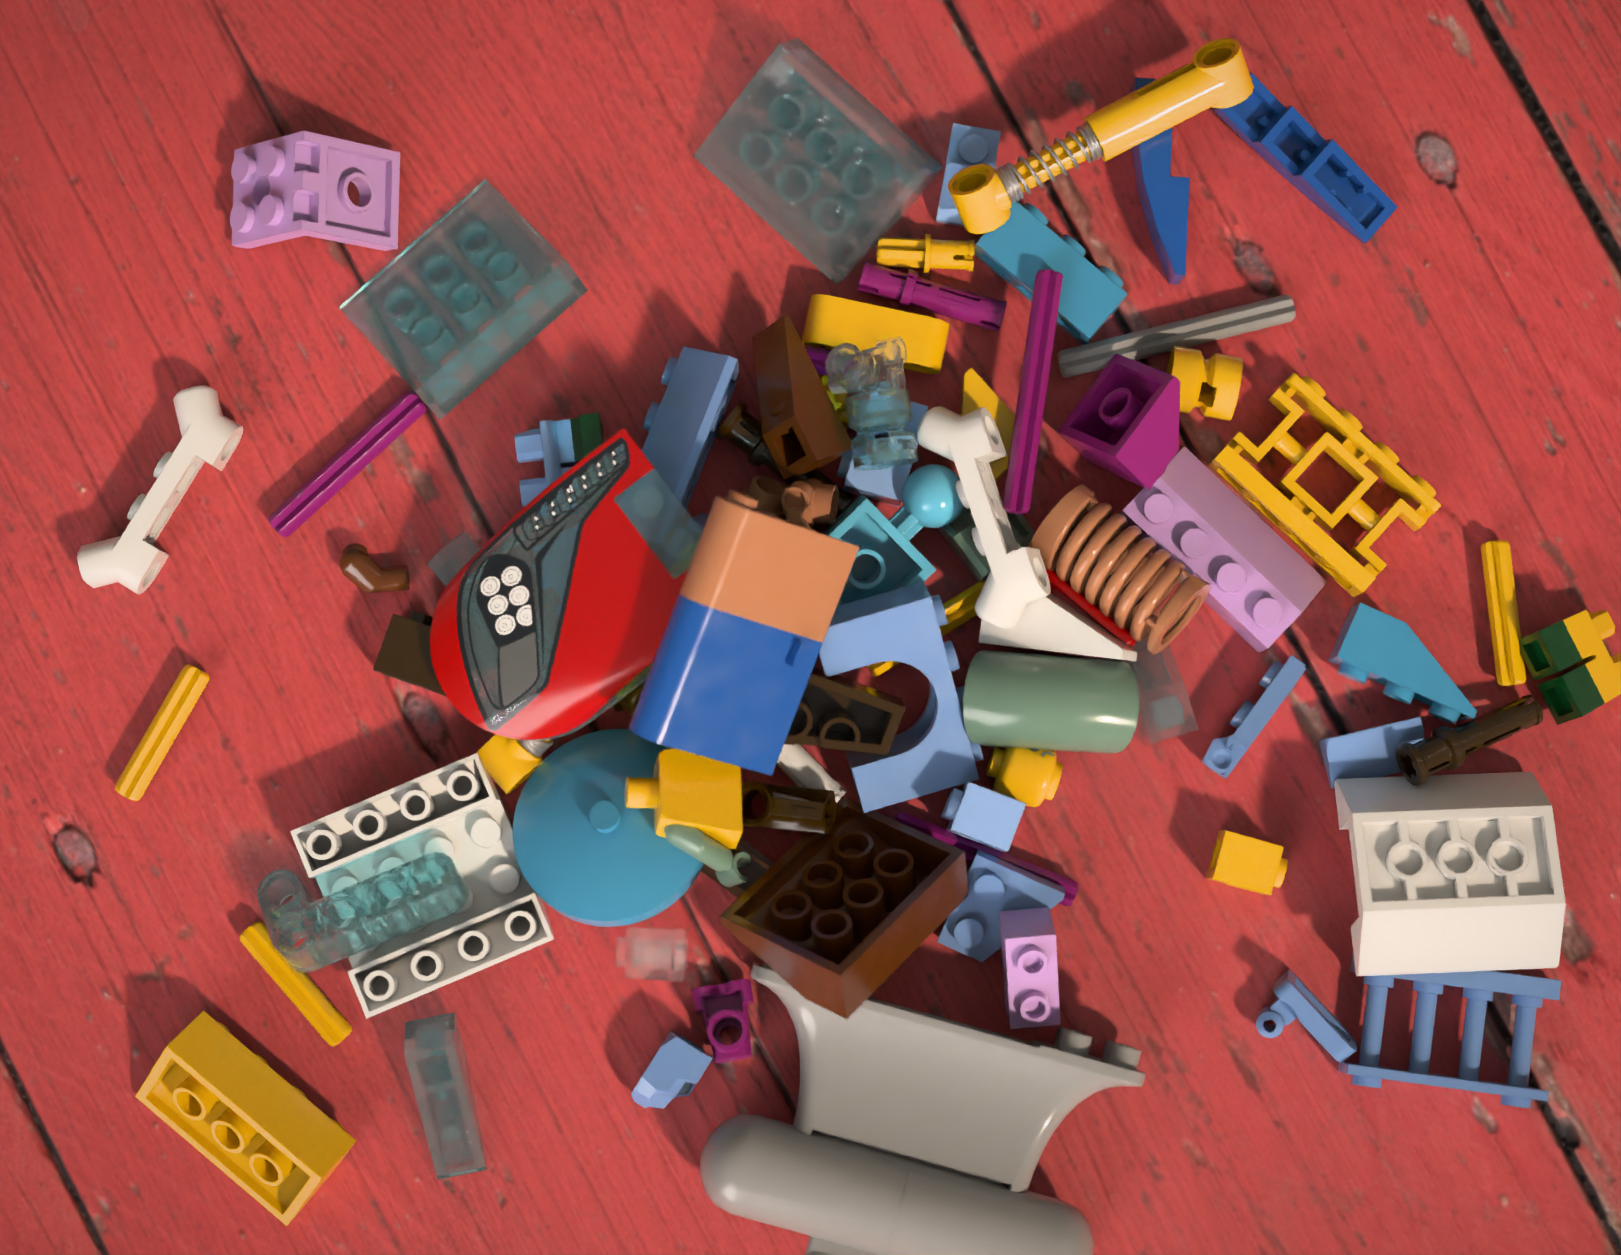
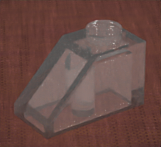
(653, 953)

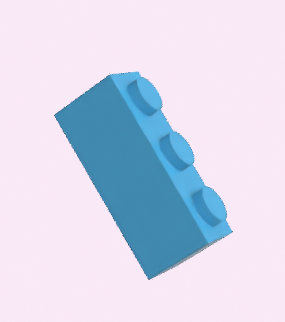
(1028, 245)

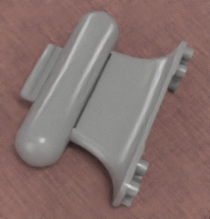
(912, 1135)

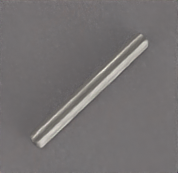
(1180, 333)

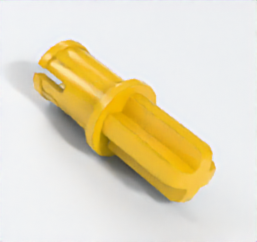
(925, 253)

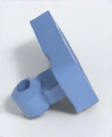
(1297, 1000)

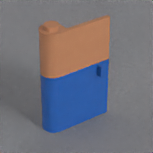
(743, 636)

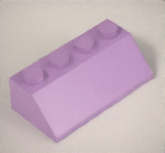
(1252, 572)

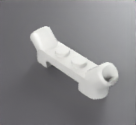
(133, 557)
(1015, 573)

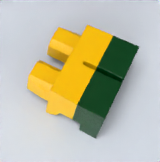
(1570, 642)

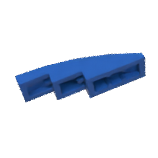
(1310, 162)
(1162, 199)

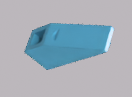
(1391, 654)

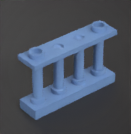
(1478, 989)

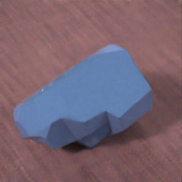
(671, 1072)

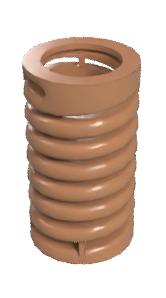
(1127, 561)

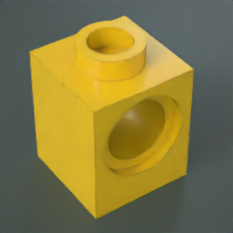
(1247, 863)

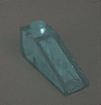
(1162, 695)
(444, 1095)

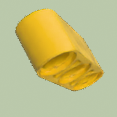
(841, 321)

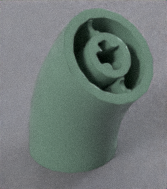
(1050, 702)

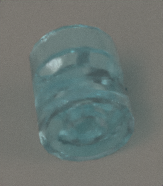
(879, 412)

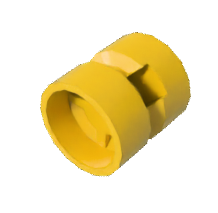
(1221, 377)

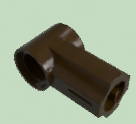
(790, 807)

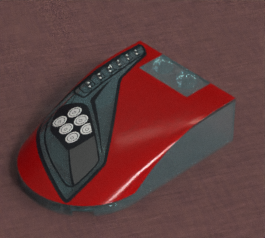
(566, 599)

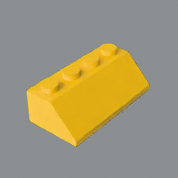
(244, 1117)

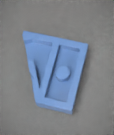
(993, 888)

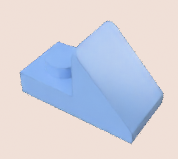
(966, 148)

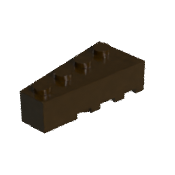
(845, 715)

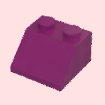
(1128, 421)

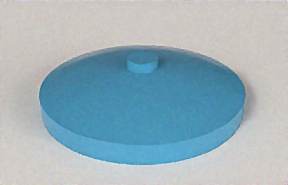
(584, 845)

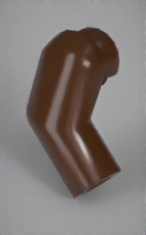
(368, 576)

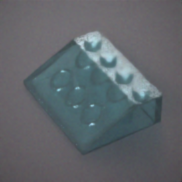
(816, 159)
(463, 298)

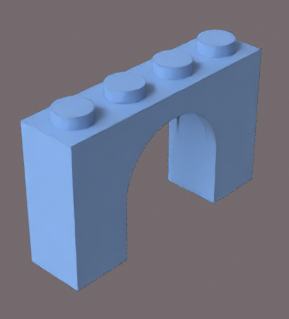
(936, 749)

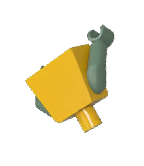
(695, 808)

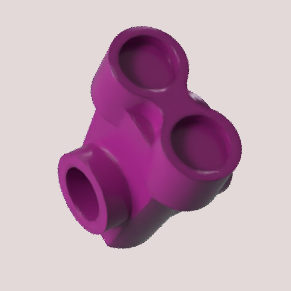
(724, 1008)

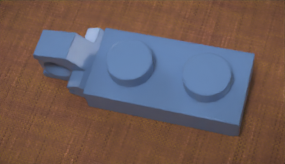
(1251, 718)

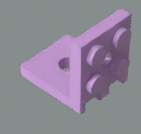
(301, 186)

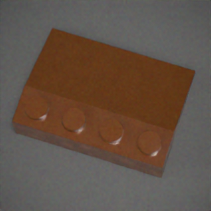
(849, 905)

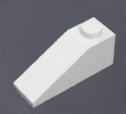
(1057, 627)

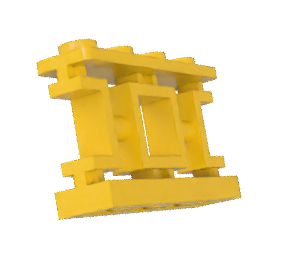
(1296, 515)

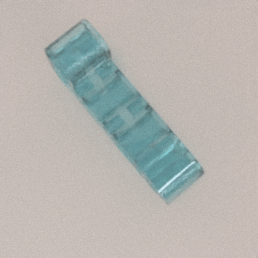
(364, 901)

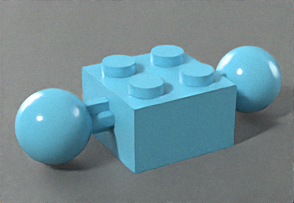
(885, 554)

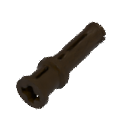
(746, 434)
(1450, 746)

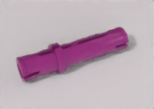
(921, 293)

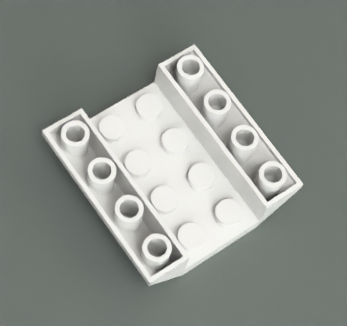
(444, 813)
(1453, 873)

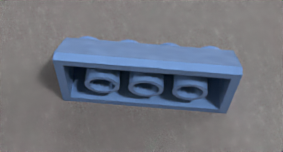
(688, 416)

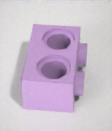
(1029, 967)

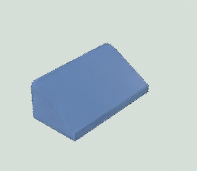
(1369, 751)

